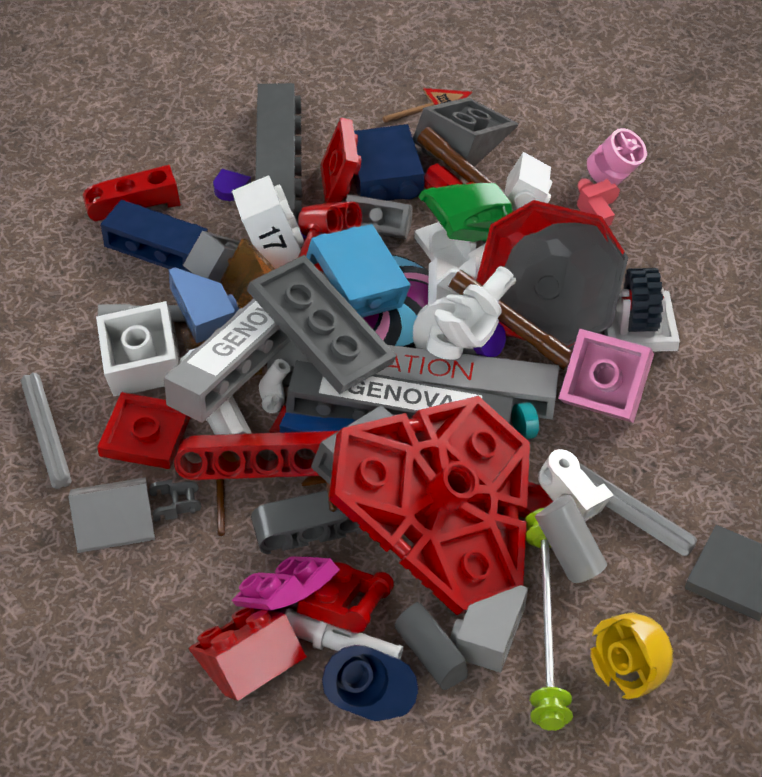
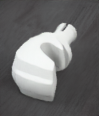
(475, 311)

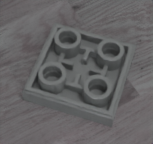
(730, 572)

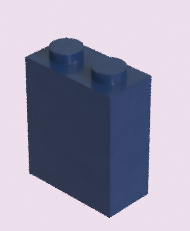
(388, 164)

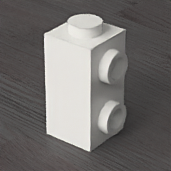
(528, 182)

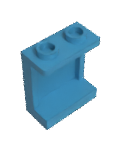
(360, 269)

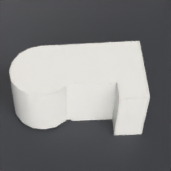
(563, 476)

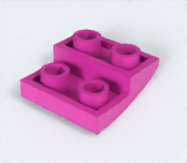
(293, 581)

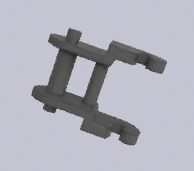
(175, 489)

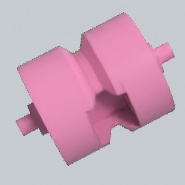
(617, 157)

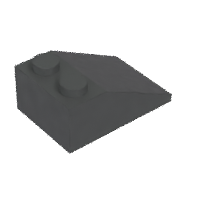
(466, 126)

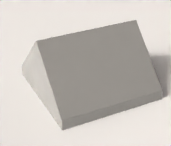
(111, 515)

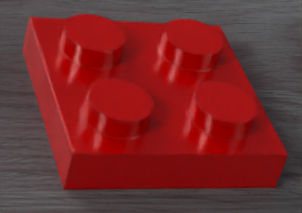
(340, 162)
(143, 431)

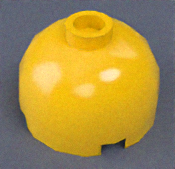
(630, 645)

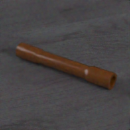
(442, 150)
(543, 342)

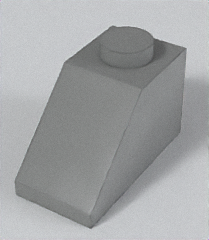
(211, 256)
(490, 628)

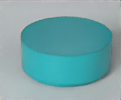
(525, 419)

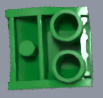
(467, 208)

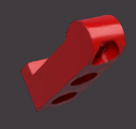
(141, 188)

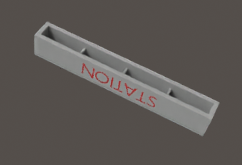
(489, 375)

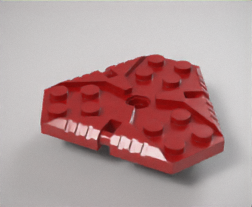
(441, 489)

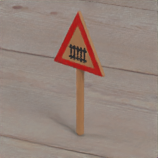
(436, 97)

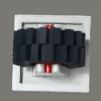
(645, 312)

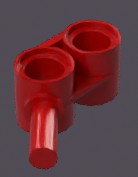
(327, 219)

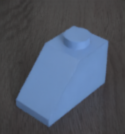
(201, 302)

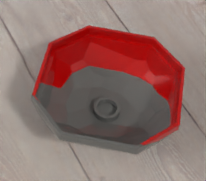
(563, 268)

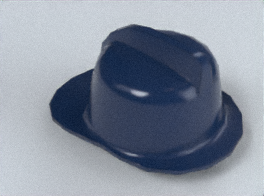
(369, 683)

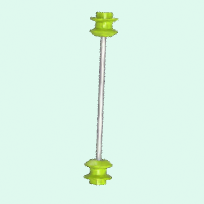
(550, 701)

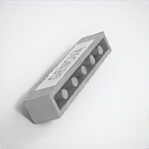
(224, 362)

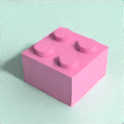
(606, 375)

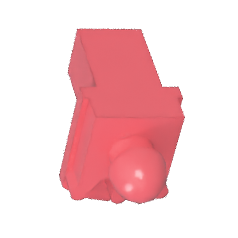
(596, 197)

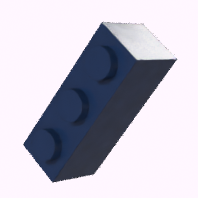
(149, 235)

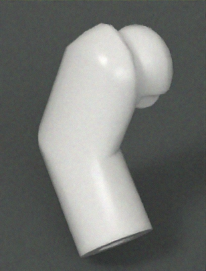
(272, 388)

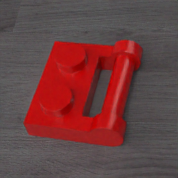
(332, 599)

